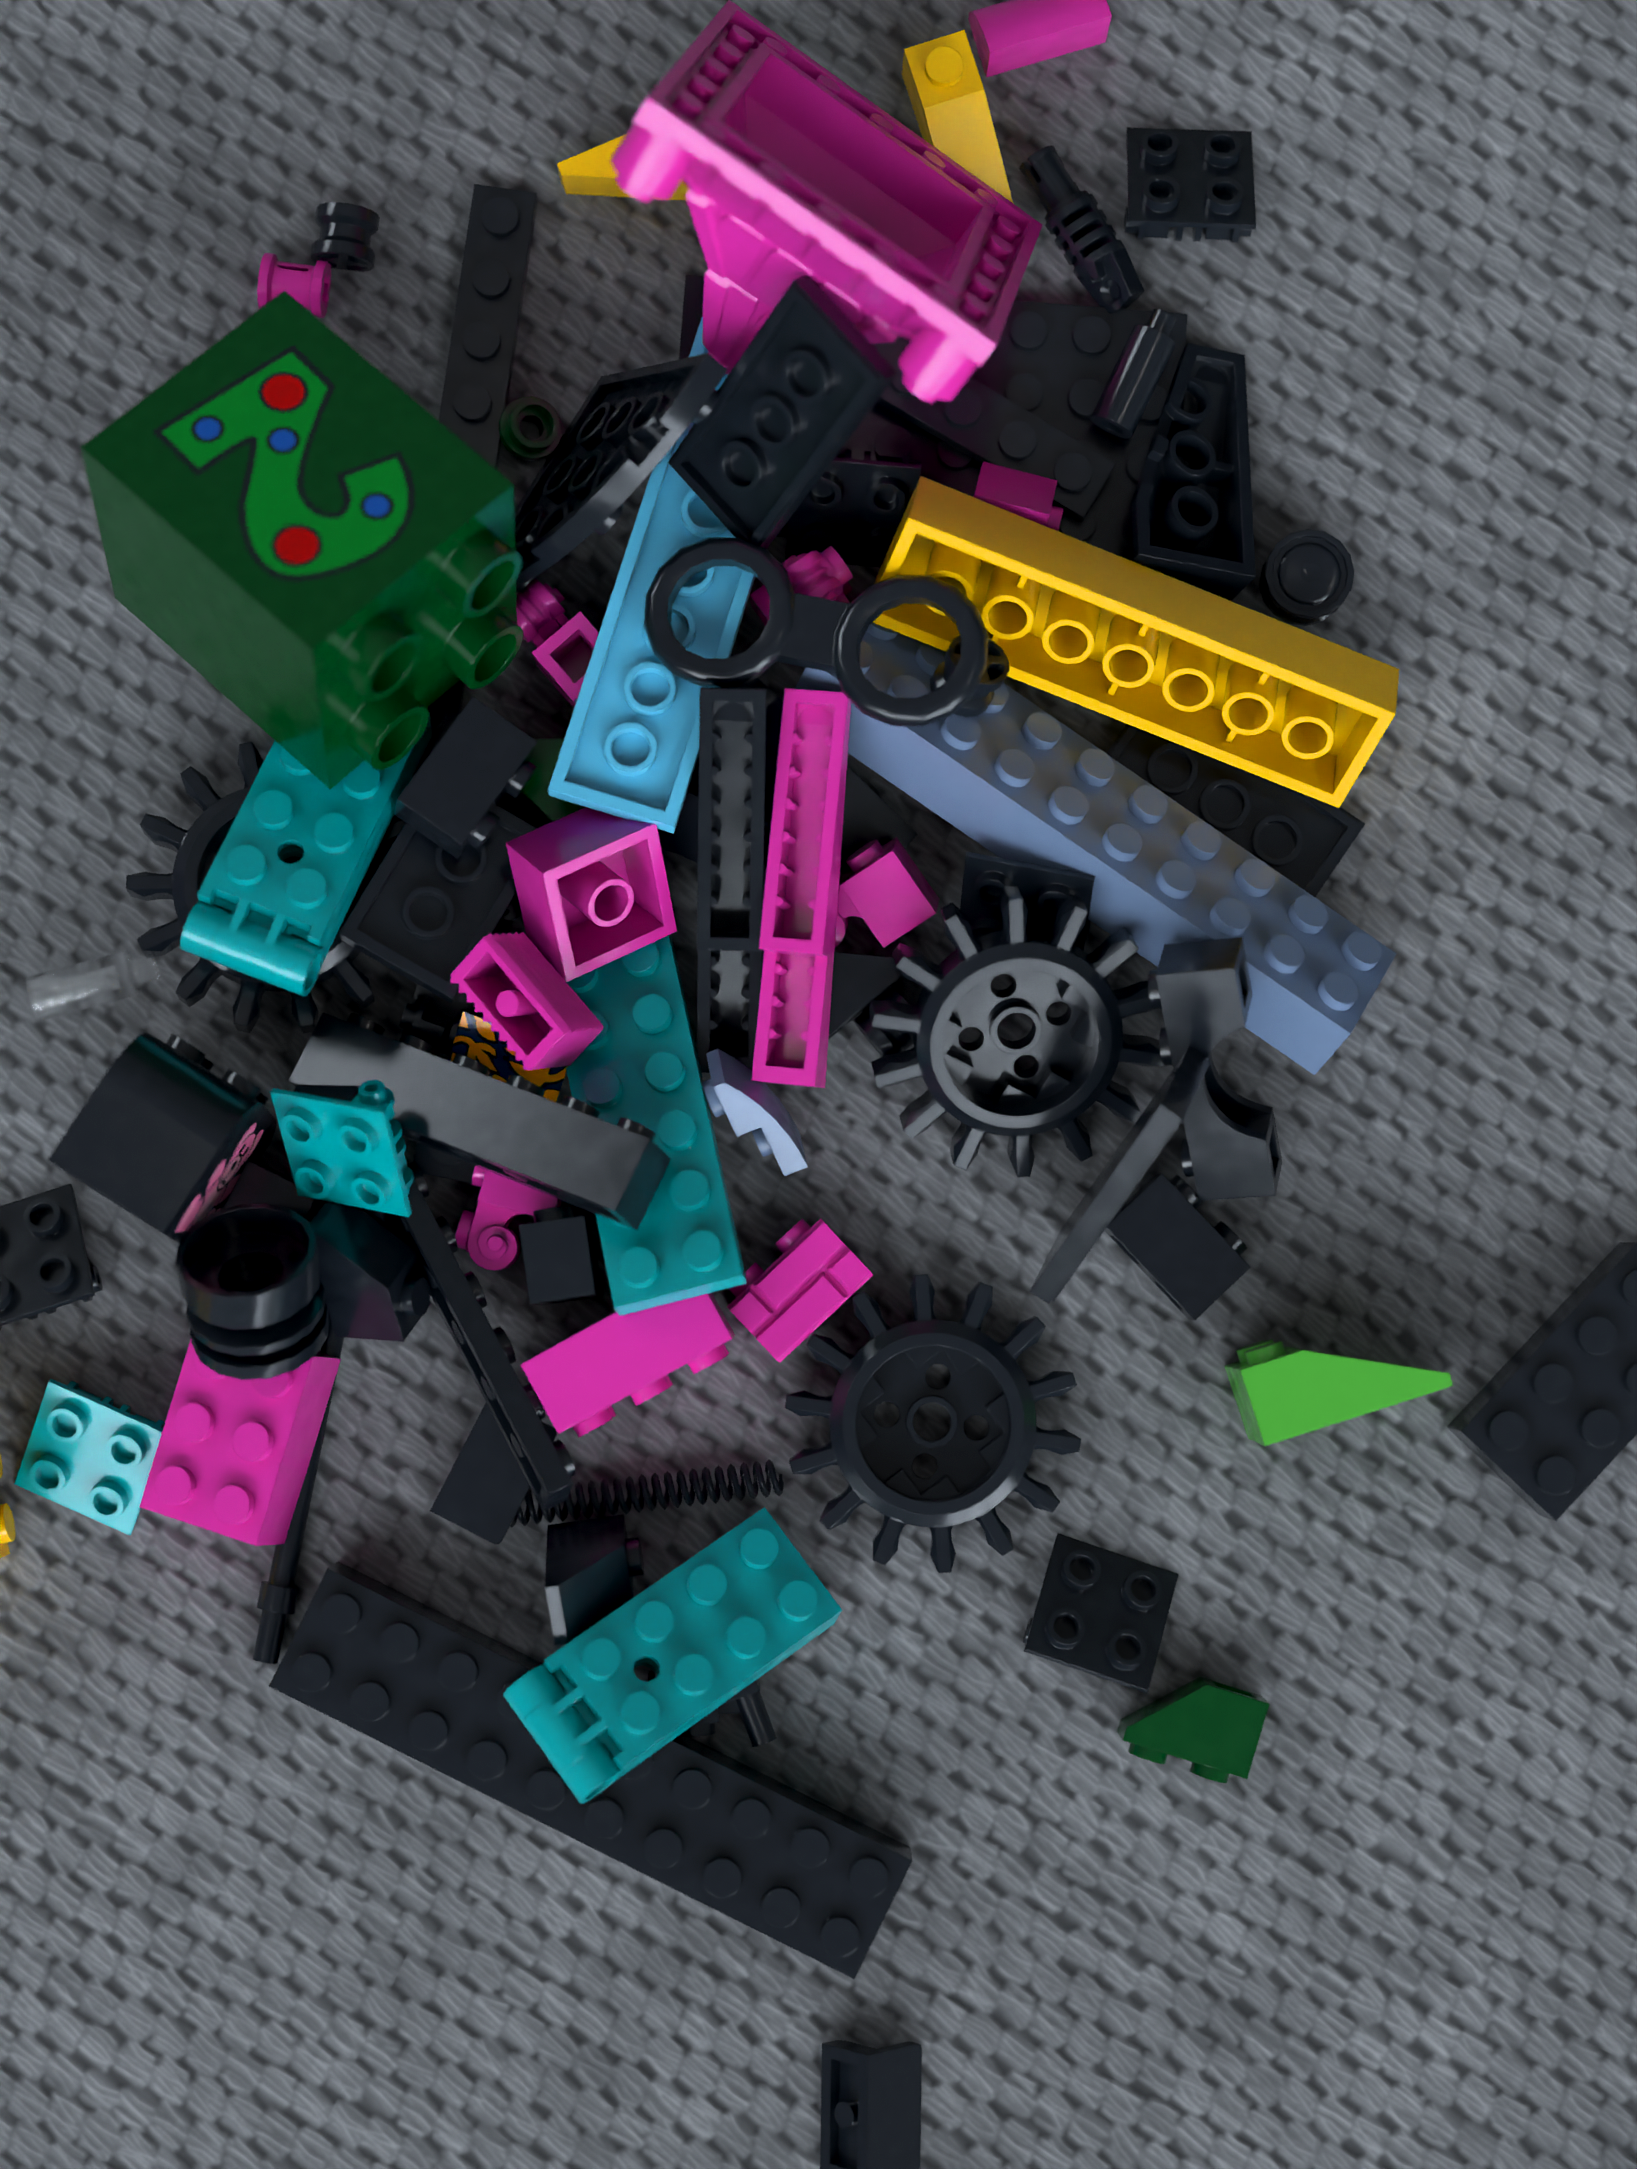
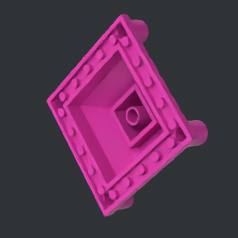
(822, 183)

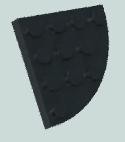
(607, 454)

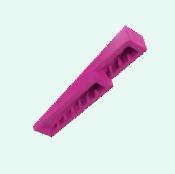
(802, 890)

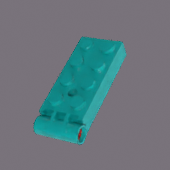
(283, 916)
(701, 1632)

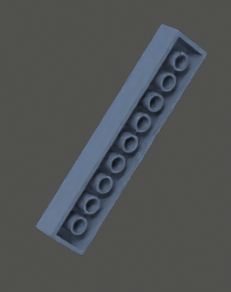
(1159, 870)

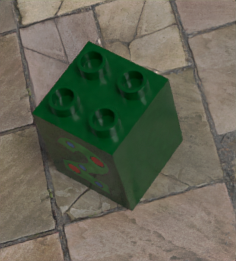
(309, 540)

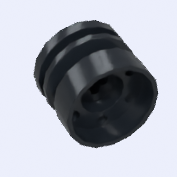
(253, 1291)

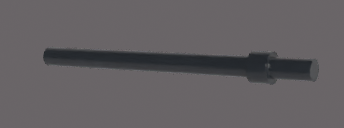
(278, 1594)

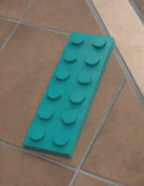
(651, 1073)

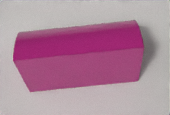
(1036, 30)

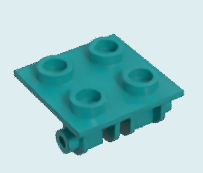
(346, 1148)
(90, 1455)

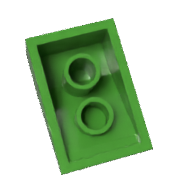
(1302, 1390)

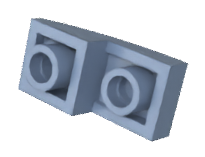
(753, 1108)

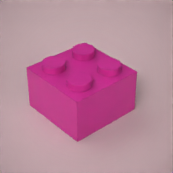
(591, 889)

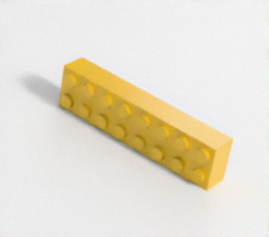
(1145, 645)

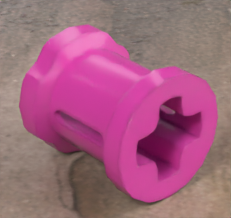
(303, 282)

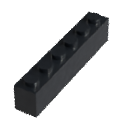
(493, 1122)

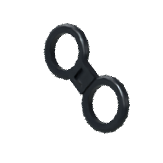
(816, 631)

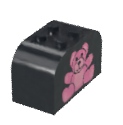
(166, 1134)

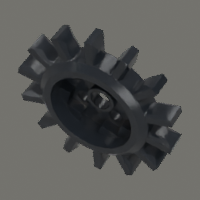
(194, 857)
(978, 1078)
(969, 1472)

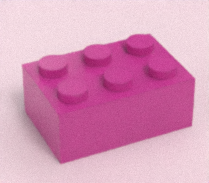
(626, 1358)
(239, 1448)

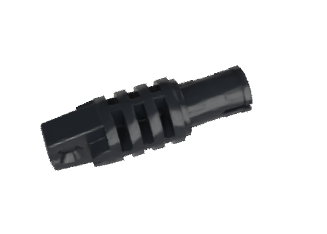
(1083, 233)

